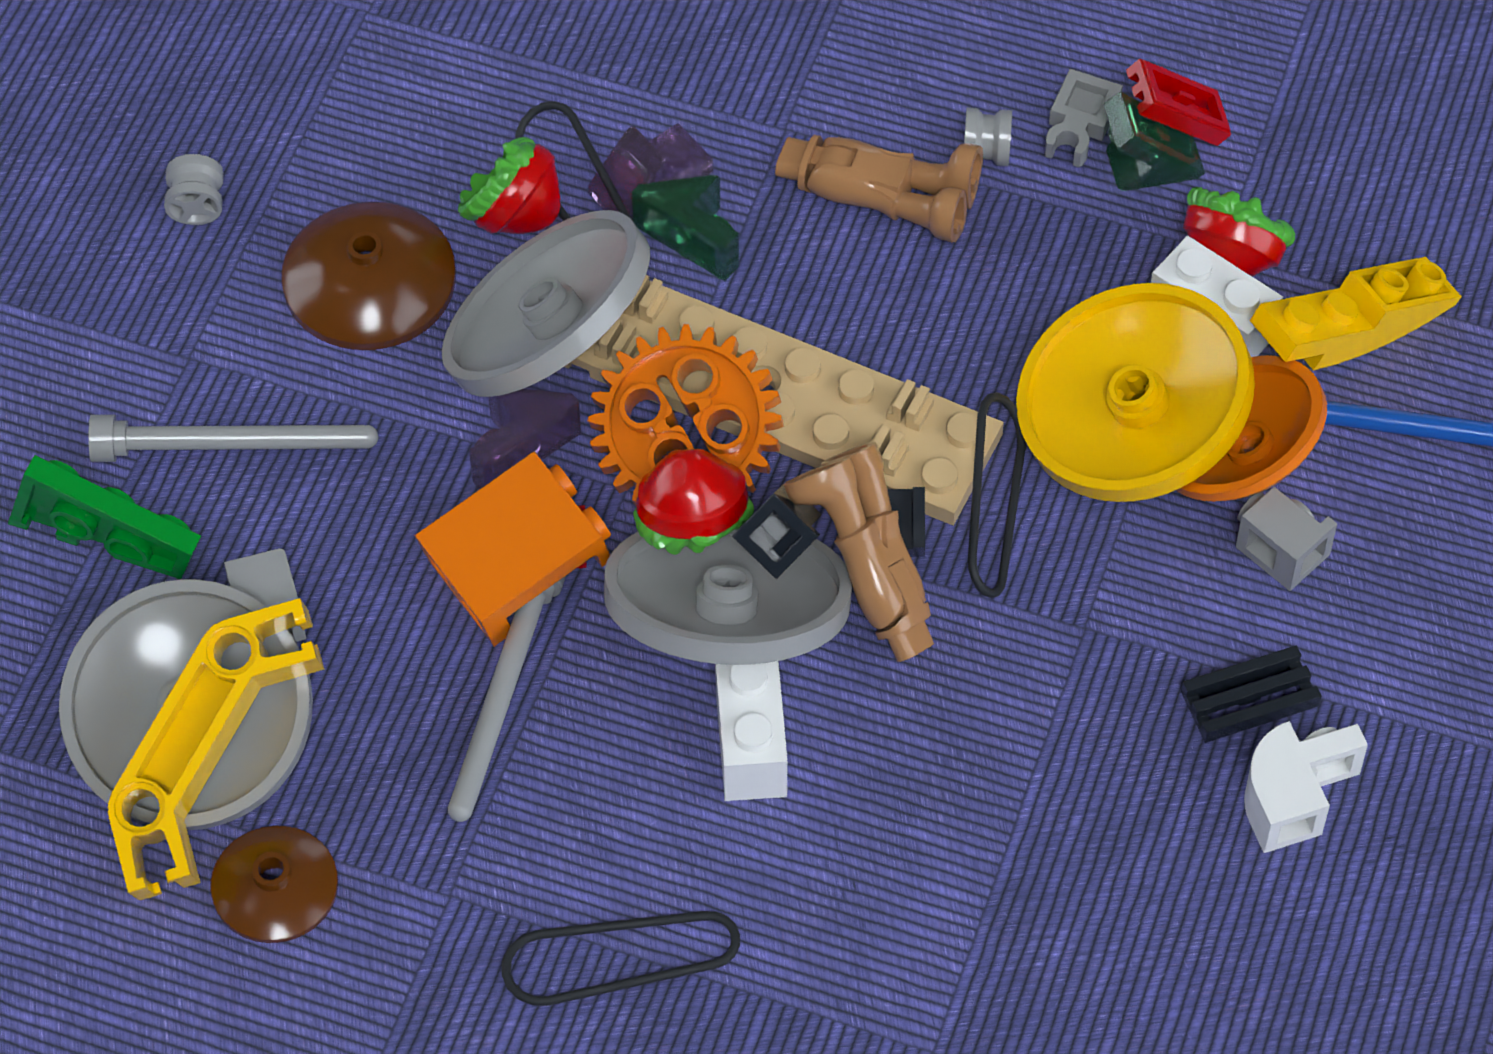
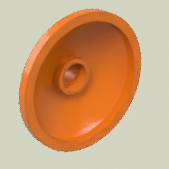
(1277, 436)

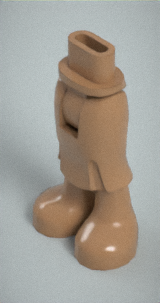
(883, 180)
(871, 544)

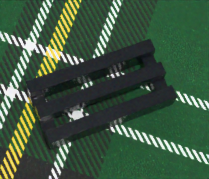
(1244, 673)

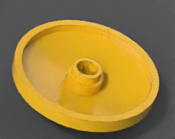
(1135, 392)

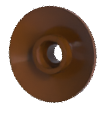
(278, 907)

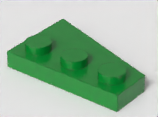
(84, 511)

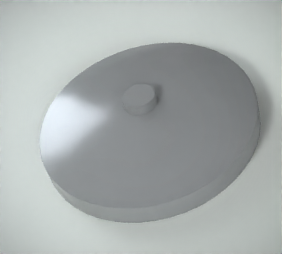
(546, 303)
(724, 602)
(128, 670)

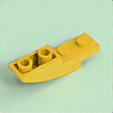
(1359, 316)

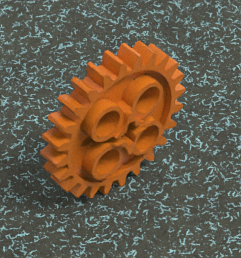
(731, 396)

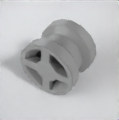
(991, 133)
(193, 189)

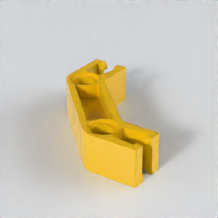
(193, 735)

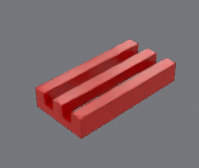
(1179, 102)

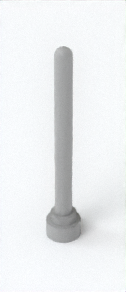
(115, 438)
(497, 704)

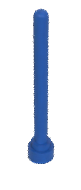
(1409, 423)

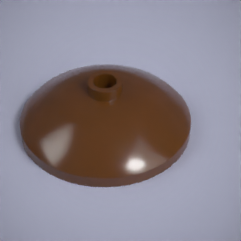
(373, 296)

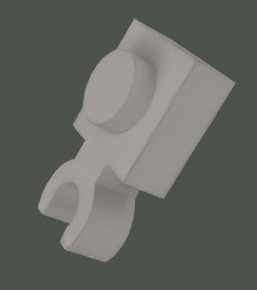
(1079, 114)

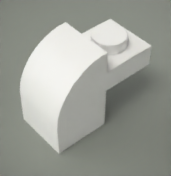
(1287, 777)

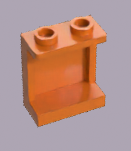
(513, 542)

